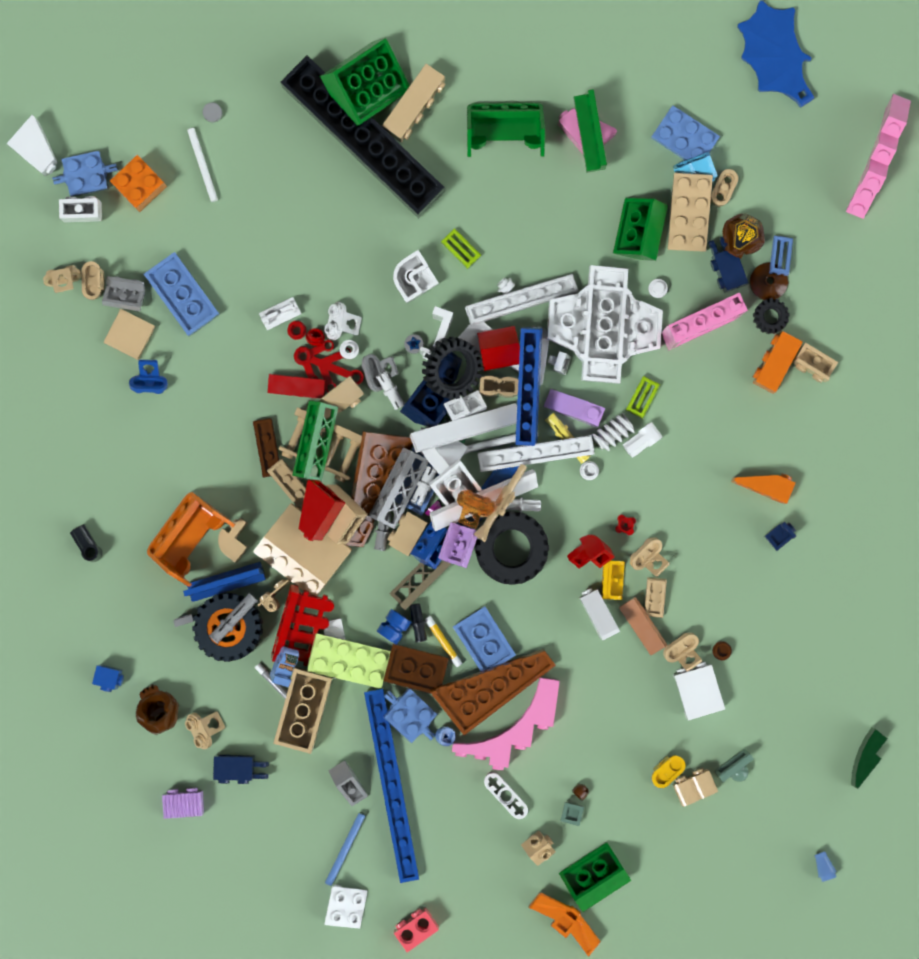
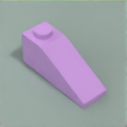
(574, 408)

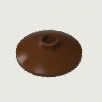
(762, 288)

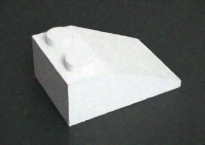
(452, 482)

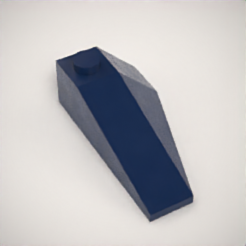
(427, 406)

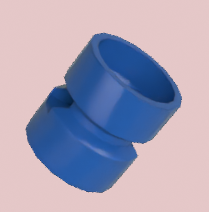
(394, 626)

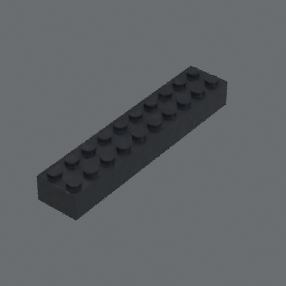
(366, 141)

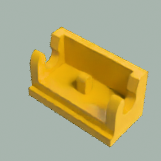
(613, 580)

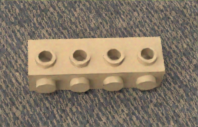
(414, 102)

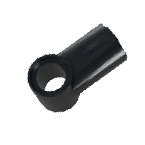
(85, 542)

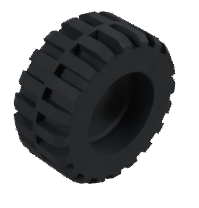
(535, 560)

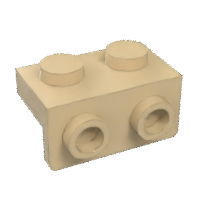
(815, 363)

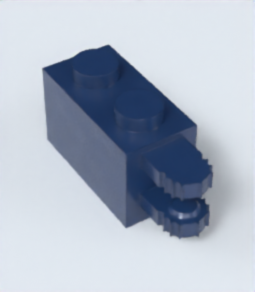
(728, 268)
(237, 768)

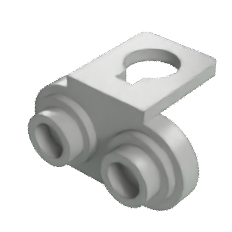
(373, 367)

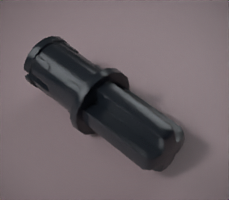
(418, 623)

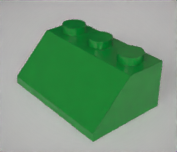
(640, 228)
(594, 877)

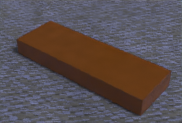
(266, 444)

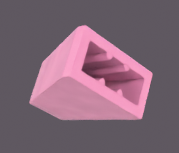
(569, 125)

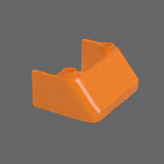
(183, 533)

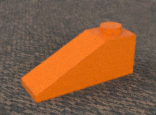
(772, 486)

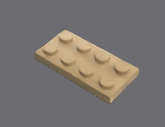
(689, 211)

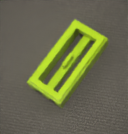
(466, 243)
(635, 411)

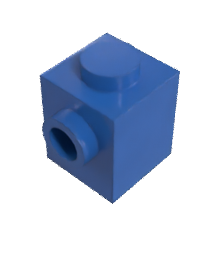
(108, 678)

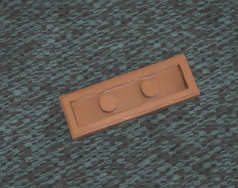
(643, 626)

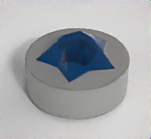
(413, 344)

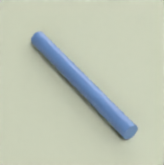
(345, 848)

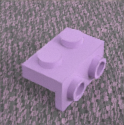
(458, 545)

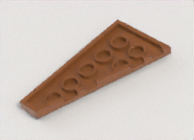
(375, 461)
(483, 693)

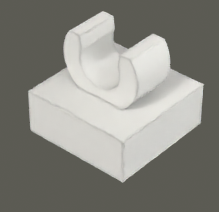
(560, 363)

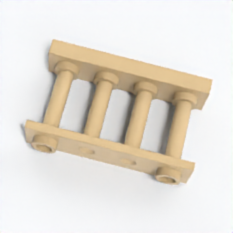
(338, 433)

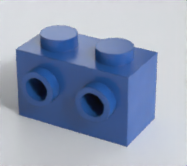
(429, 546)

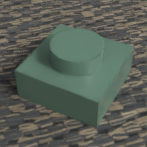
(572, 813)

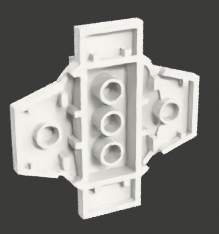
(604, 324)

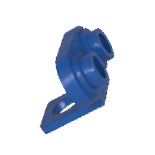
(148, 382)

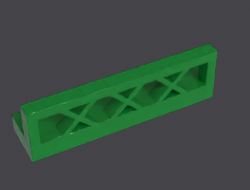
(590, 132)
(311, 440)

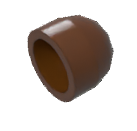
(580, 791)

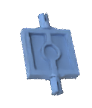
(85, 173)
(409, 715)

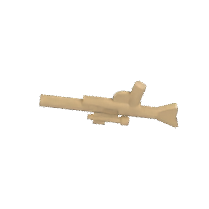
(501, 504)

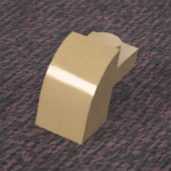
(228, 541)

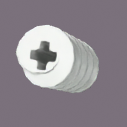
(613, 433)

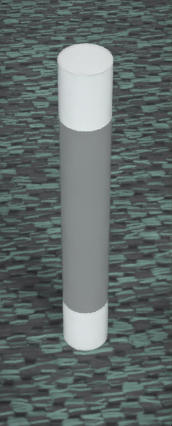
(266, 674)

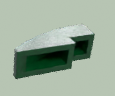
(866, 757)

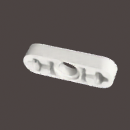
(519, 802)

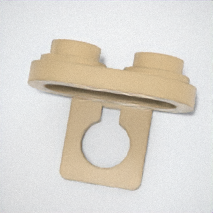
(62, 276)
(92, 280)
(647, 555)
(681, 649)
(200, 729)

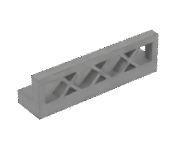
(392, 488)

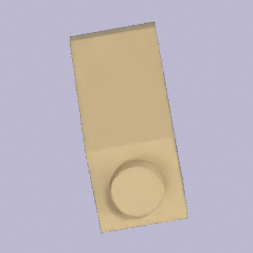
(344, 395)

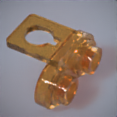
(475, 505)

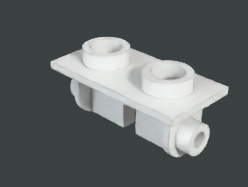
(280, 313)

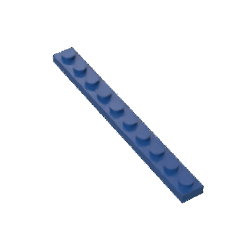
(391, 786)

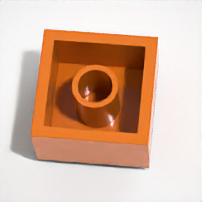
(138, 183)

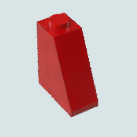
(318, 510)

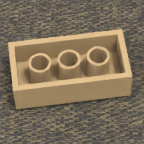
(303, 710)

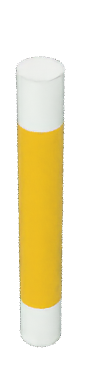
(443, 641)

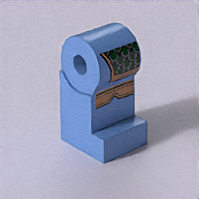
(284, 666)

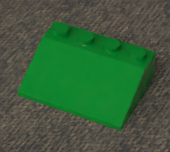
(366, 81)

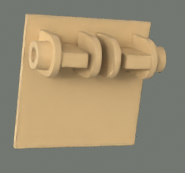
(268, 599)

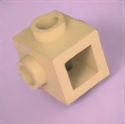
(538, 847)

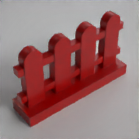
(300, 617)

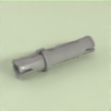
(233, 618)

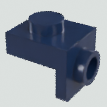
(780, 535)

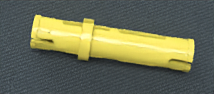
(562, 431)

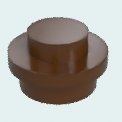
(722, 650)

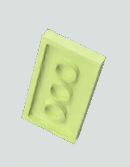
(348, 660)

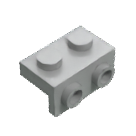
(124, 293)

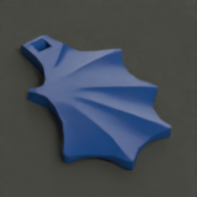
(775, 53)

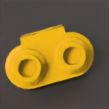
(667, 771)

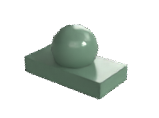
(735, 767)

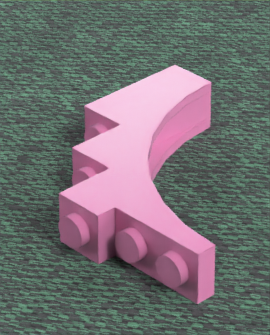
(885, 146)
(498, 748)

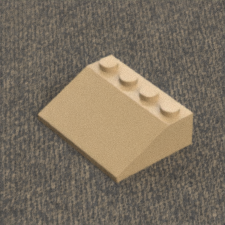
(298, 559)

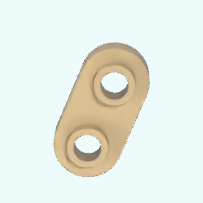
(724, 188)

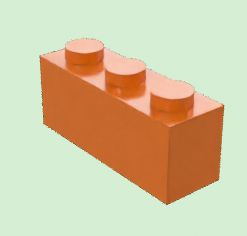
(776, 361)

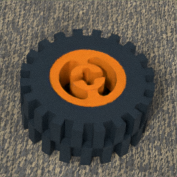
(245, 638)

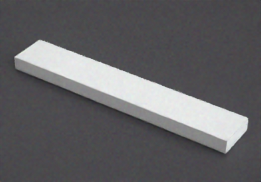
(521, 299)
(464, 428)
(536, 454)
(451, 513)

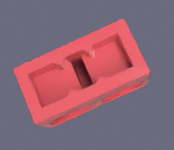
(419, 933)

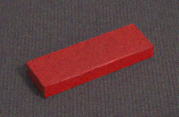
(296, 386)

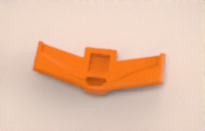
(566, 921)

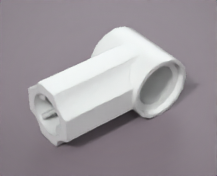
(646, 437)

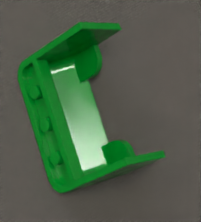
(505, 123)

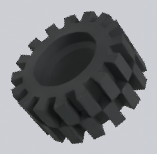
(782, 316)

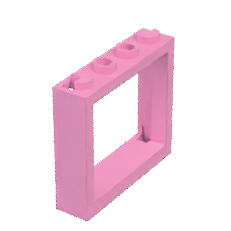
(704, 321)

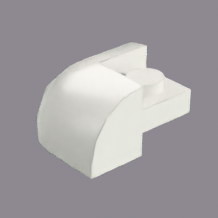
(413, 277)

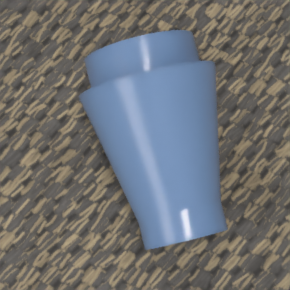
(824, 867)

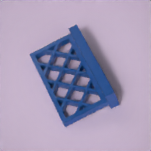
(225, 582)

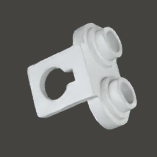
(338, 319)

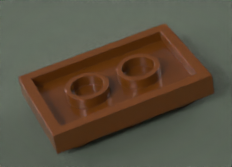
(415, 668)

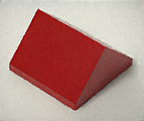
(499, 348)

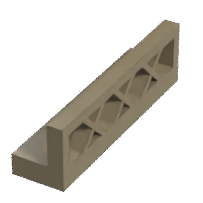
(422, 587)

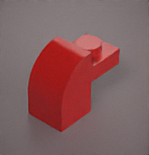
(592, 550)

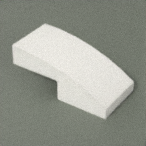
(465, 406)

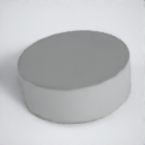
(212, 112)

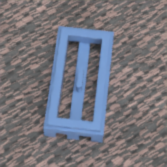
(779, 270)

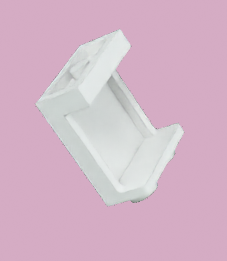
(446, 318)
(699, 691)

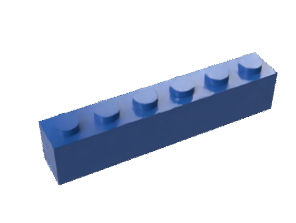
(528, 386)

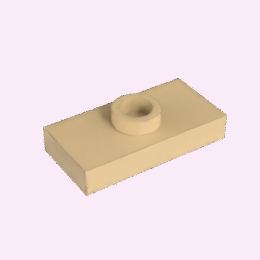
(655, 597)

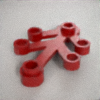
(324, 364)

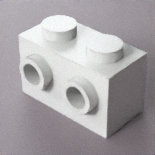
(80, 210)

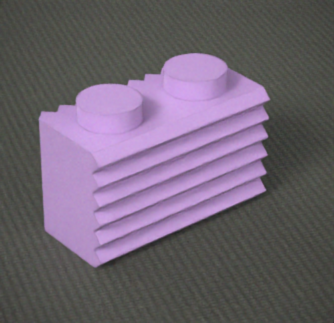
(183, 804)

